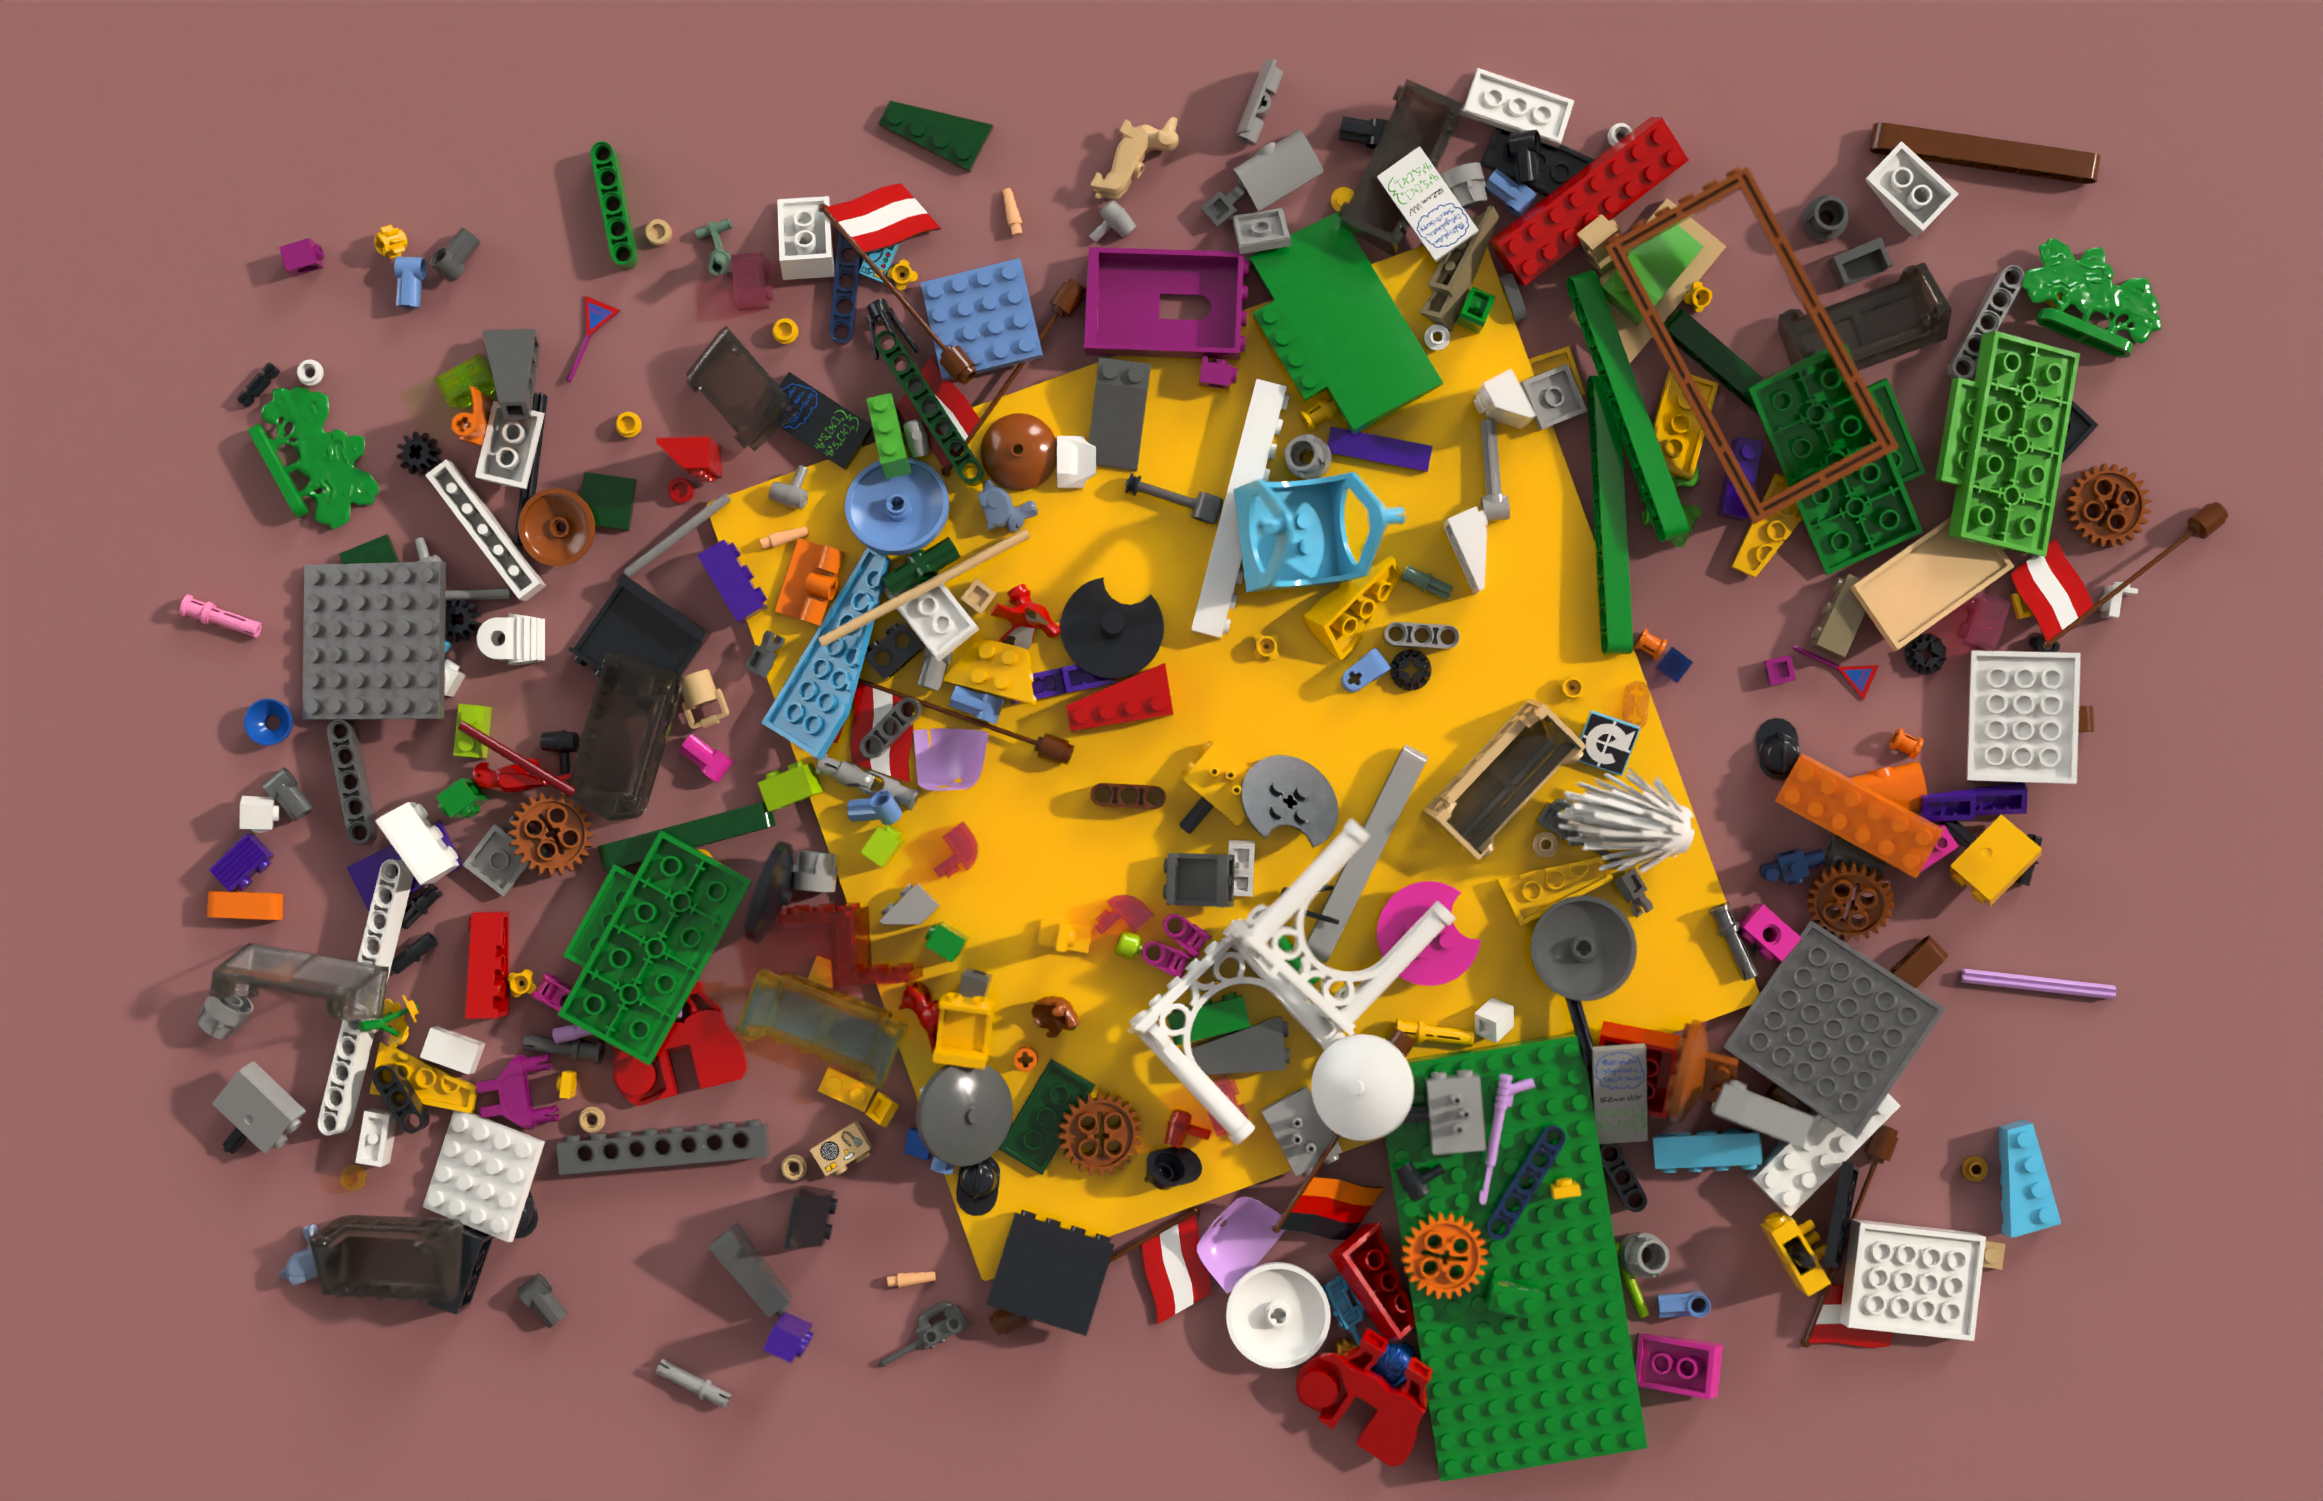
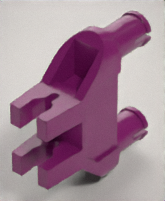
(515, 1093)

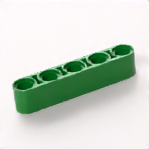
(607, 195)

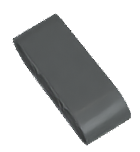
(879, 731)

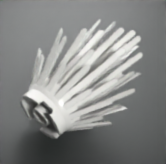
(1629, 821)

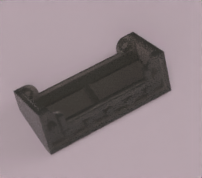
(1417, 120)
(1877, 322)

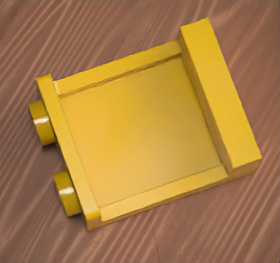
(964, 1031)

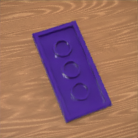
(366, 871)

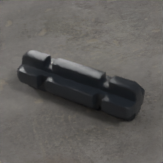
(258, 384)

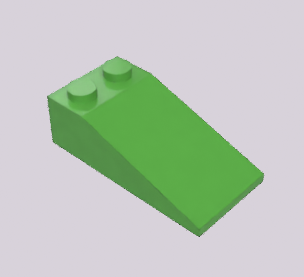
(1657, 266)

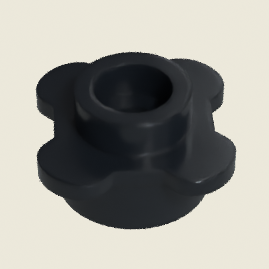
(2036, 643)

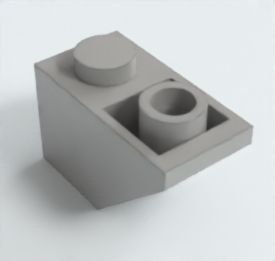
(912, 908)

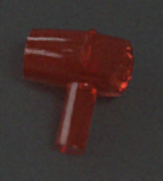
(1180, 1126)

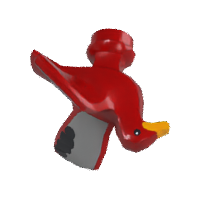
(1025, 618)

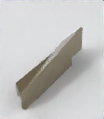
(1457, 271)

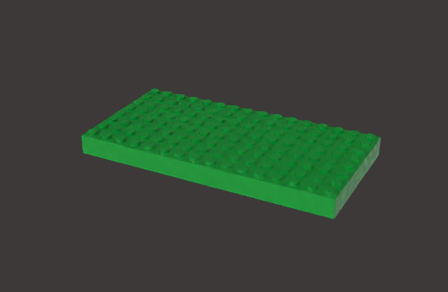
(1501, 1383)

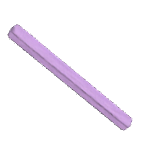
(2038, 983)

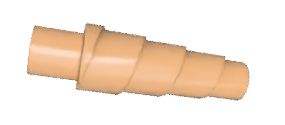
(1013, 217)
(780, 538)
(911, 1278)

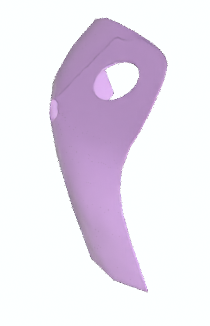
(951, 756)
(1241, 1244)

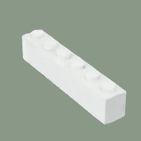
(485, 530)

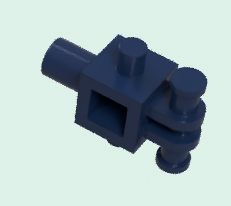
(1792, 865)

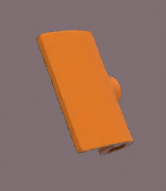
(473, 426)
(810, 582)
(1899, 784)

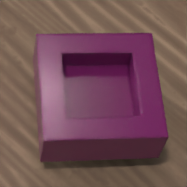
(1779, 670)

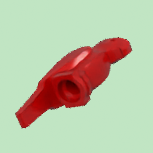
(509, 778)

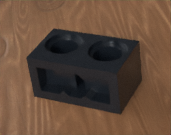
(898, 656)

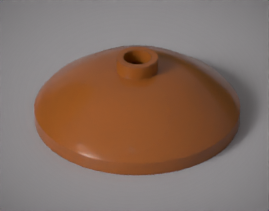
(1021, 470)
(541, 531)

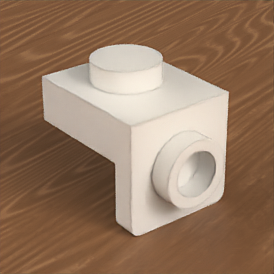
(2111, 608)

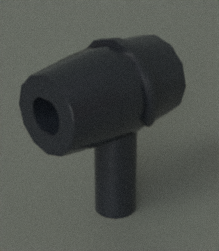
(563, 743)
(1414, 1182)

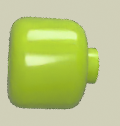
(1128, 945)

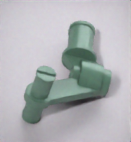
(718, 259)

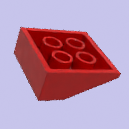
(1660, 1059)

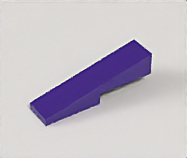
(1064, 681)
(1977, 801)

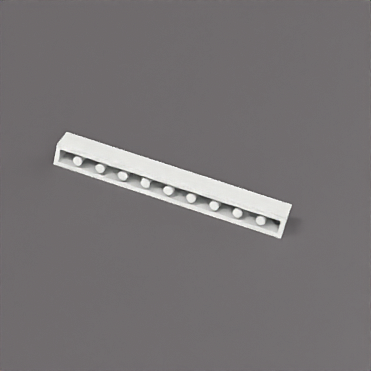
(1250, 465)

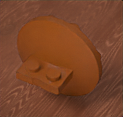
(1697, 1072)

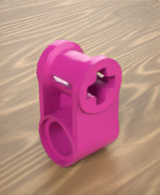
(1187, 934)
(1167, 958)
(552, 991)

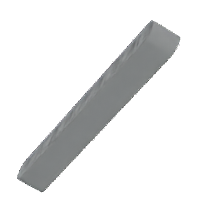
(1360, 865)

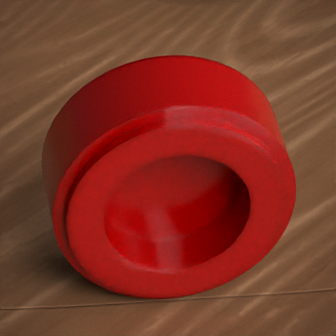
(681, 490)

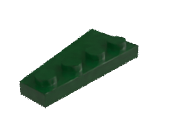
(942, 134)

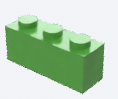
(888, 435)

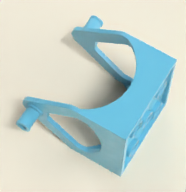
(1297, 531)

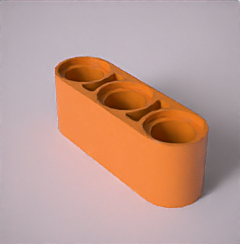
(245, 905)

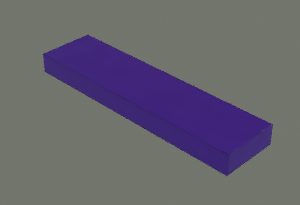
(1379, 449)

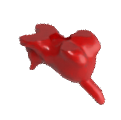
(926, 1009)

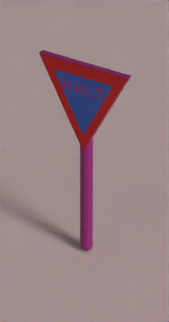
(596, 316)
(1858, 676)

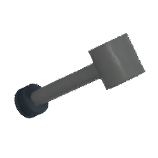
(1205, 506)

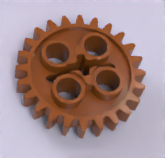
(2127, 516)
(529, 845)
(1873, 908)
(1123, 1132)

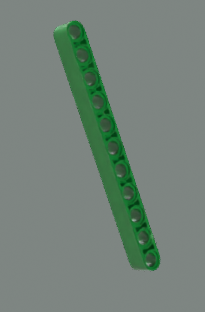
(1627, 406)
(1609, 524)

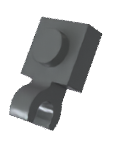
(1221, 207)
(762, 657)
(1633, 890)

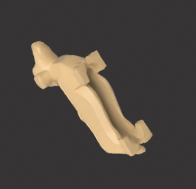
(1130, 155)

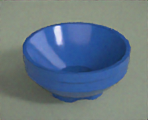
(256, 719)

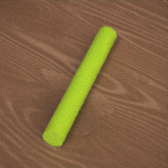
(1633, 1290)

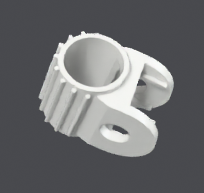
(522, 643)

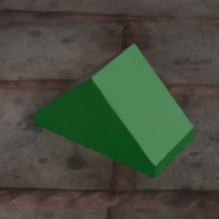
(1475, 310)

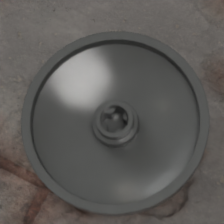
(1583, 948)
(964, 1114)

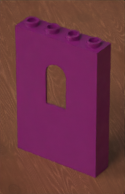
(1126, 303)

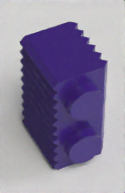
(242, 863)

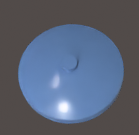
(897, 512)

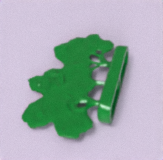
(2090, 288)
(323, 457)

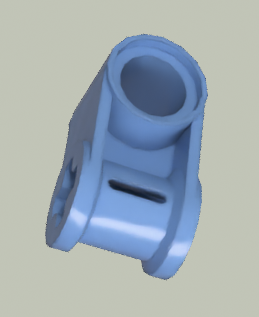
(1367, 668)

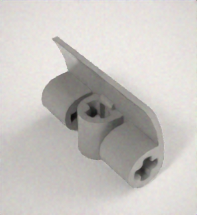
(1265, 85)
(1278, 170)

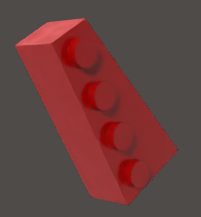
(1128, 701)
(488, 965)
(1371, 1276)

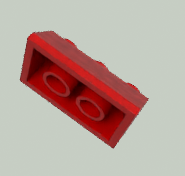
(696, 455)

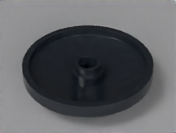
(770, 892)

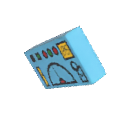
(882, 259)

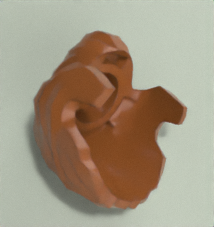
(1055, 1015)

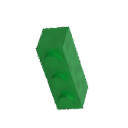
(1213, 1018)

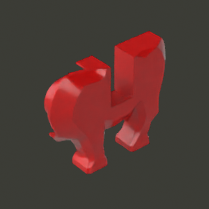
(713, 1046)
(1333, 1381)

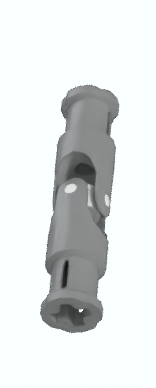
(851, 775)

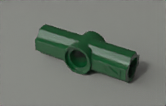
(921, 566)

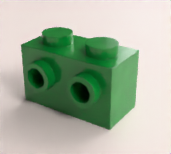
(462, 799)

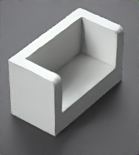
(452, 1050)
(376, 1137)

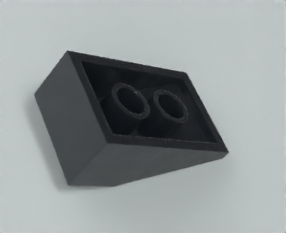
(810, 1218)

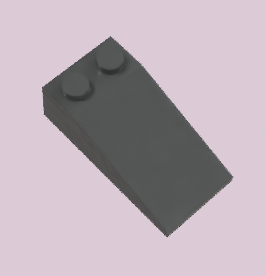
(1119, 412)

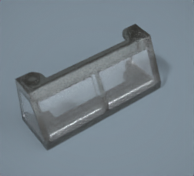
(350, 987)

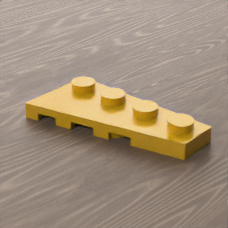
(1767, 535)
(1538, 890)
(430, 1083)

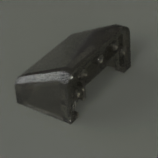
(741, 390)

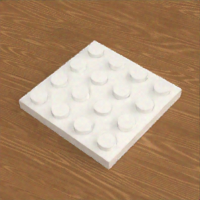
(483, 1174)

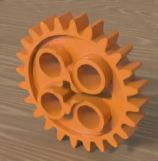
(1449, 1232)

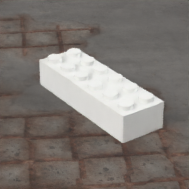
(1795, 1172)

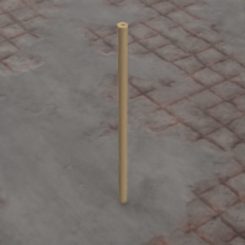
(923, 588)

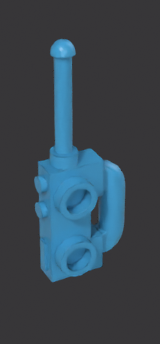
(1343, 1310)

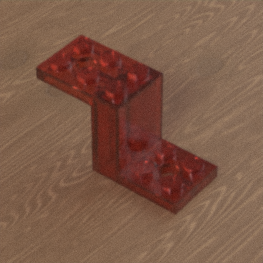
(850, 944)

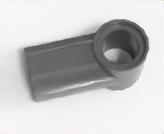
(450, 260)
(284, 789)
(538, 1295)

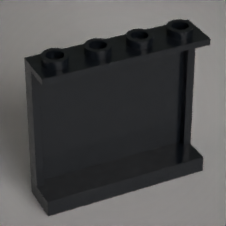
(642, 628)
(1051, 1273)

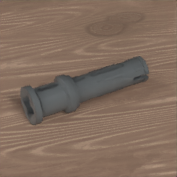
(1729, 930)
(576, 1049)

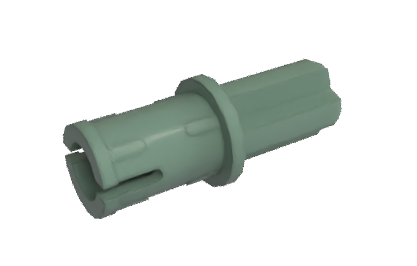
(1427, 582)

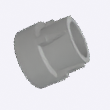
(1467, 184)
(1298, 447)
(814, 871)
(224, 1015)
(1655, 1255)

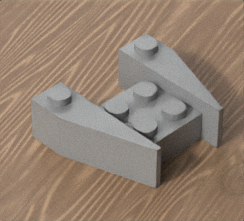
(1762, 1113)

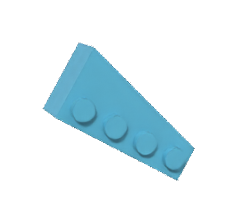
(1708, 1150)
(2026, 1189)

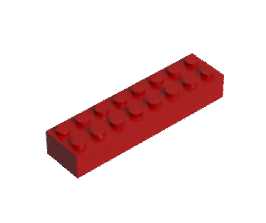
(1600, 188)

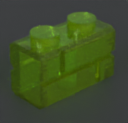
(457, 381)

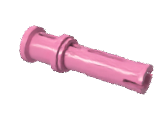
(208, 613)

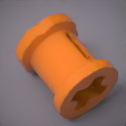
(1650, 644)
(1906, 743)
(1020, 1064)

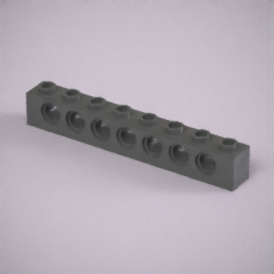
(571, 1161)

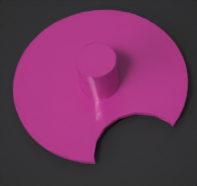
(1446, 954)

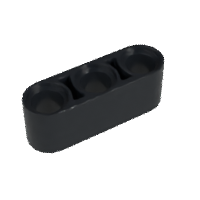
(389, 1091)
(1629, 1185)

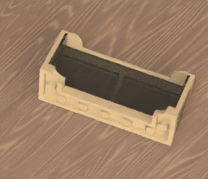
(1504, 777)

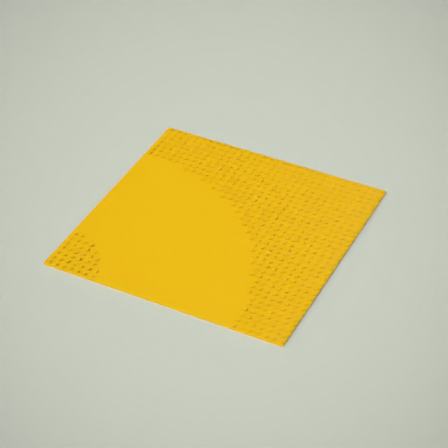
(1063, 856)

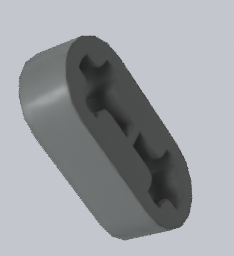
(1513, 297)

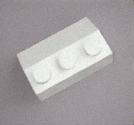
(1504, 401)
(509, 448)
(418, 842)

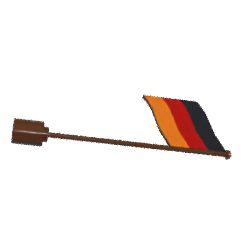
(1329, 1204)

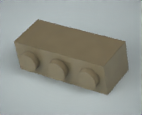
(1840, 619)

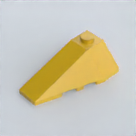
(1345, 612)

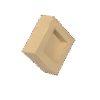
(978, 596)
(1994, 1254)

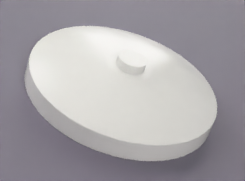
(1362, 1087)
(1278, 1315)

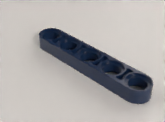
(849, 294)
(1525, 1195)

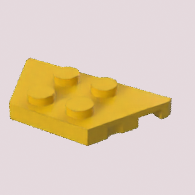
(995, 670)

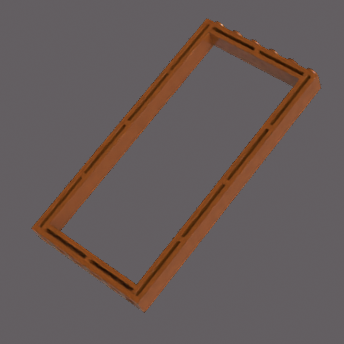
(1690, 205)

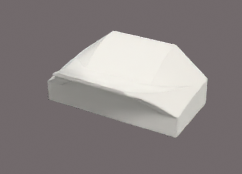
(1074, 462)

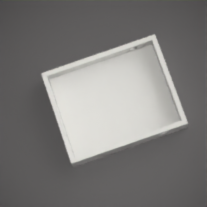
(2023, 717)
(1912, 1280)

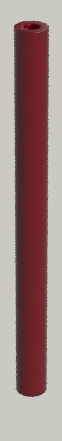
(516, 758)

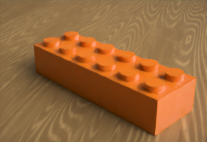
(1859, 815)

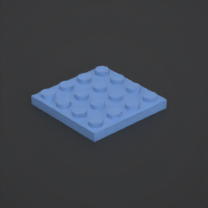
(985, 315)

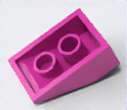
(1678, 1365)

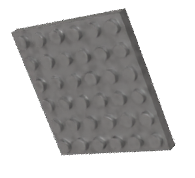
(374, 641)
(1834, 1029)

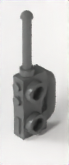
(1550, 820)
(932, 1334)

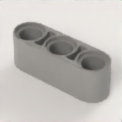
(1433, 632)

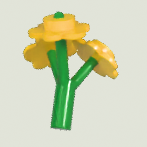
(392, 1016)

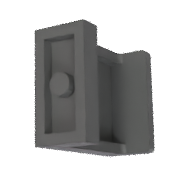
(1199, 879)

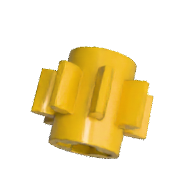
(390, 241)

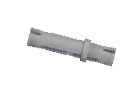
(702, 1388)

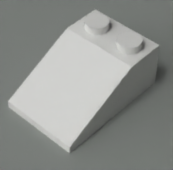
(1910, 189)
(804, 239)
(1469, 540)

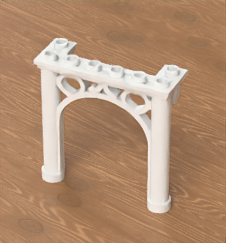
(1349, 1002)
(1183, 1064)

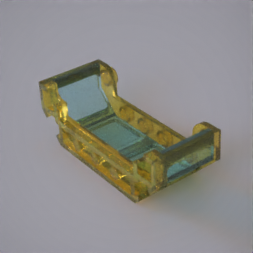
(822, 1023)

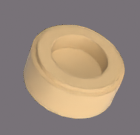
(658, 232)

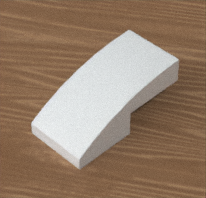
(1243, 866)

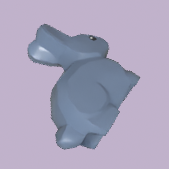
(1001, 511)
(301, 1265)

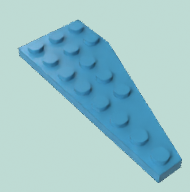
(825, 678)

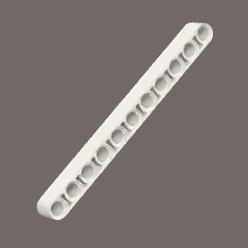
(349, 1034)

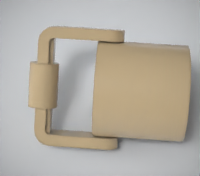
(698, 692)

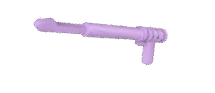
(1503, 1099)

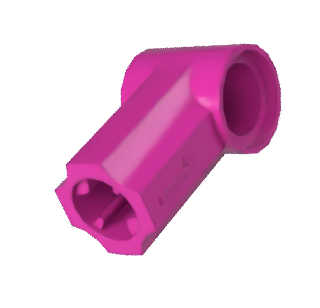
(711, 761)

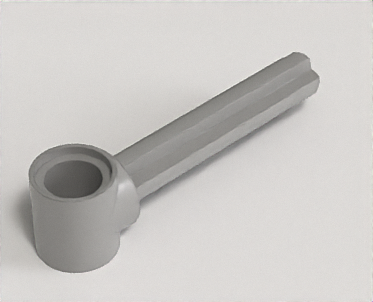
(1494, 504)

